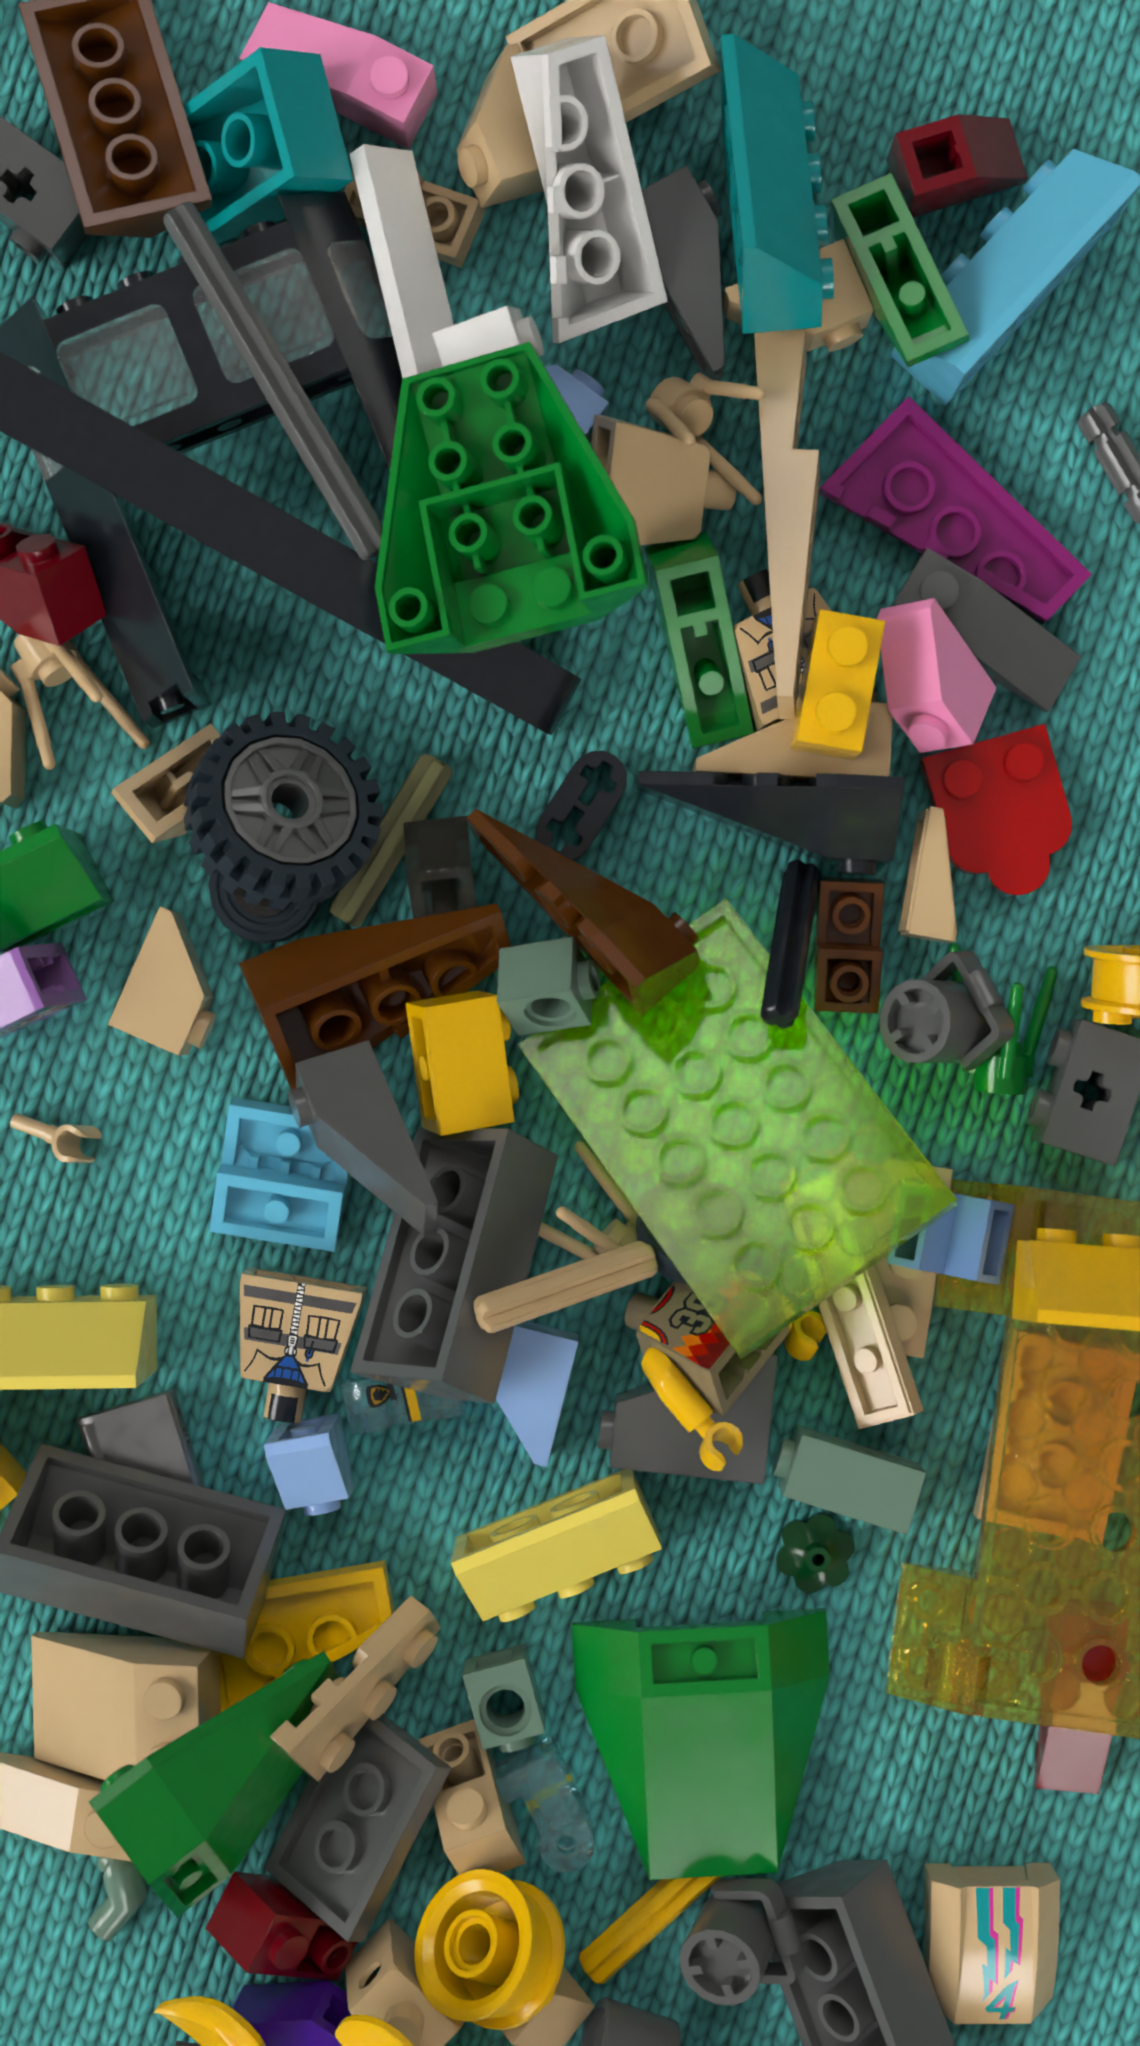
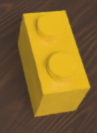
(837, 685)
(461, 1062)

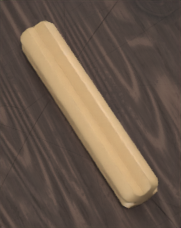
(565, 1286)

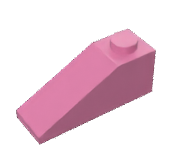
(365, 74)

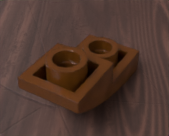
(848, 945)

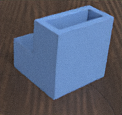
(962, 1243)

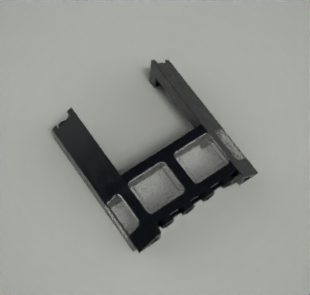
(174, 373)

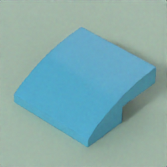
(276, 1180)

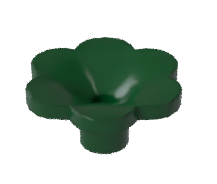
(814, 1537)

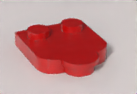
(1001, 807)

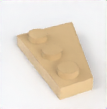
(346, 1703)

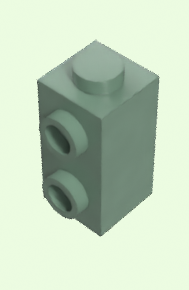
(849, 1478)

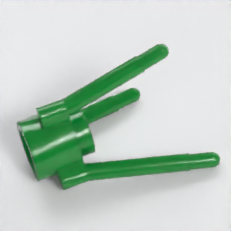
(1013, 1062)

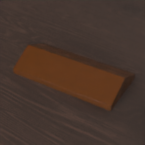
(115, 113)

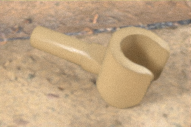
(64, 1139)

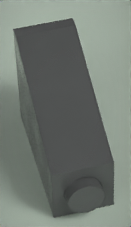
(651, 1439)

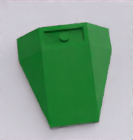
(497, 513)
(705, 1733)
(211, 1792)

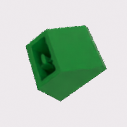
(46, 883)

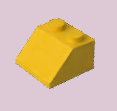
(1078, 1282)

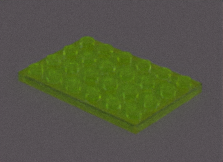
(741, 1139)

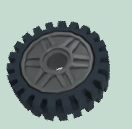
(256, 845)

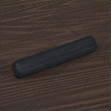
(790, 944)

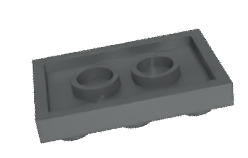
(358, 1827)

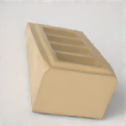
(928, 892)

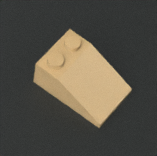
(117, 1697)

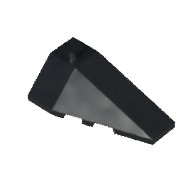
(828, 818)

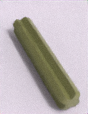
(410, 804)

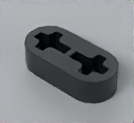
(568, 798)

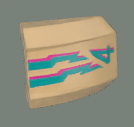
(992, 1940)

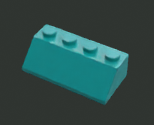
(772, 192)

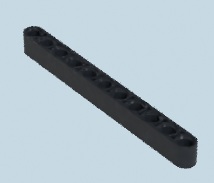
(254, 534)

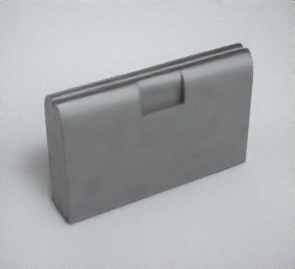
(143, 1436)

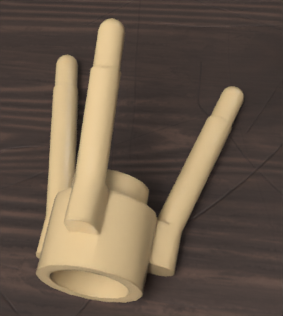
(688, 413)
(55, 666)
(613, 1236)

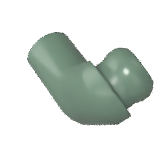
(125, 1894)

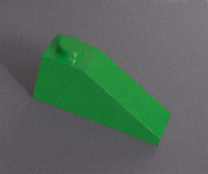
(897, 271)
(700, 639)

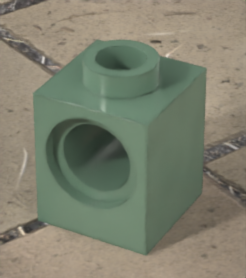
(546, 986)
(498, 1671)

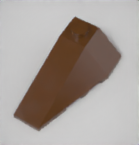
(614, 927)
(356, 981)

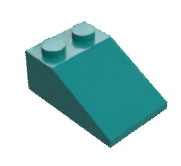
(266, 135)

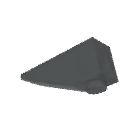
(688, 256)
(1000, 635)
(363, 1131)

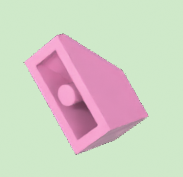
(932, 677)

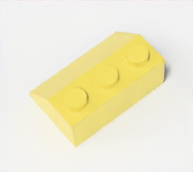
(77, 1340)
(556, 1547)

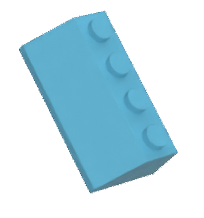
(1025, 261)

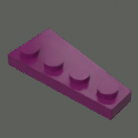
(937, 497)

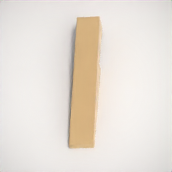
(790, 499)

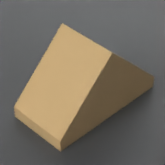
(158, 791)

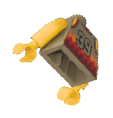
(697, 1366)

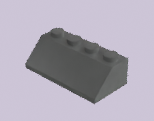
(421, 1307)
(140, 1550)
(862, 1962)

